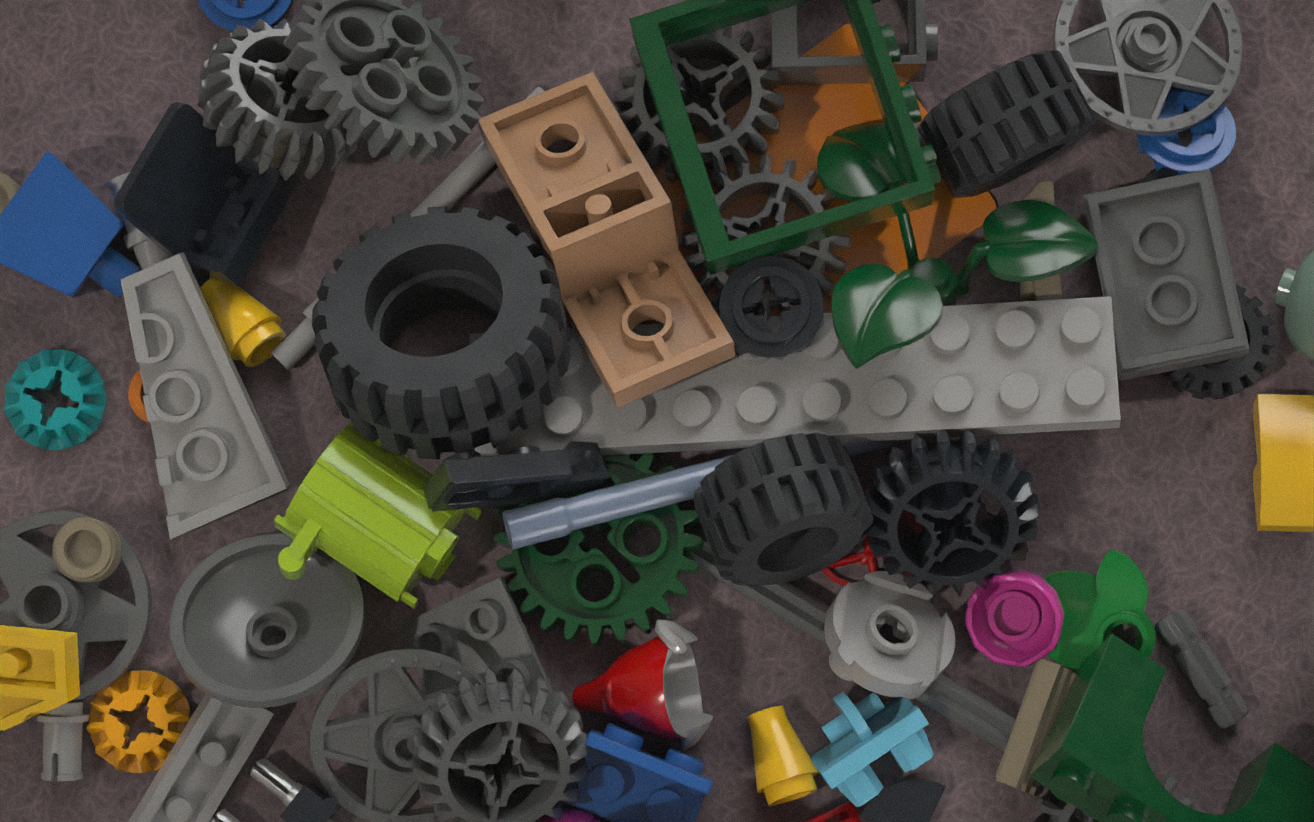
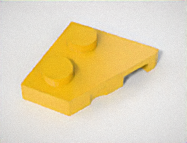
(36, 672)

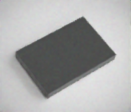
(1166, 275)

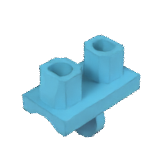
(865, 734)

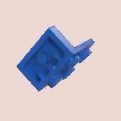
(639, 785)

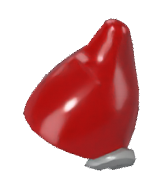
(652, 688)

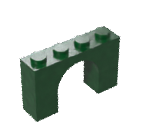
(1100, 762)

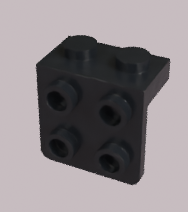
(201, 200)

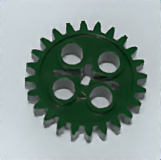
(558, 579)

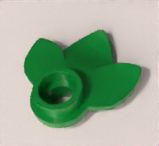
(1099, 604)

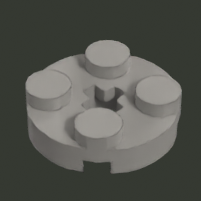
(868, 658)

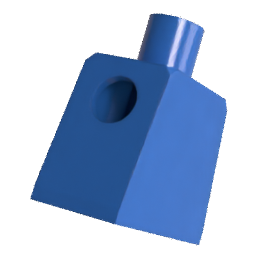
(62, 233)

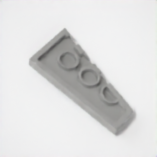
(199, 412)

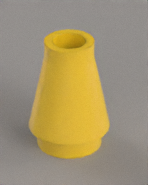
(245, 323)
(780, 760)

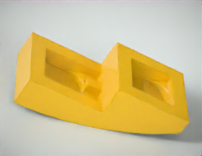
(1284, 462)

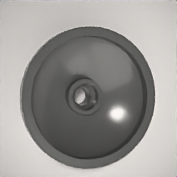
(242, 601)

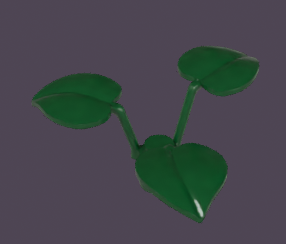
(888, 310)

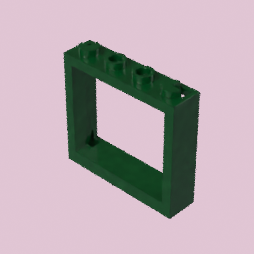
(897, 106)

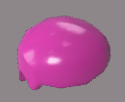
(1015, 618)

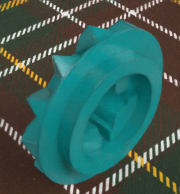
(66, 426)

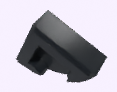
(904, 802)

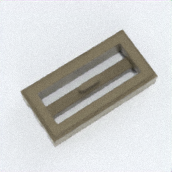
(1033, 723)

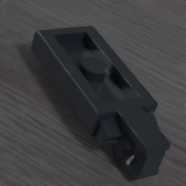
(514, 478)

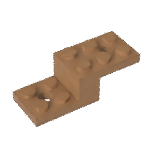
(607, 238)

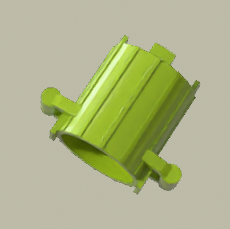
(370, 517)

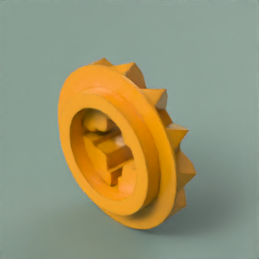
(166, 709)

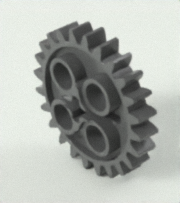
(384, 76)

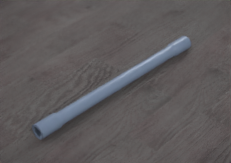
(563, 515)

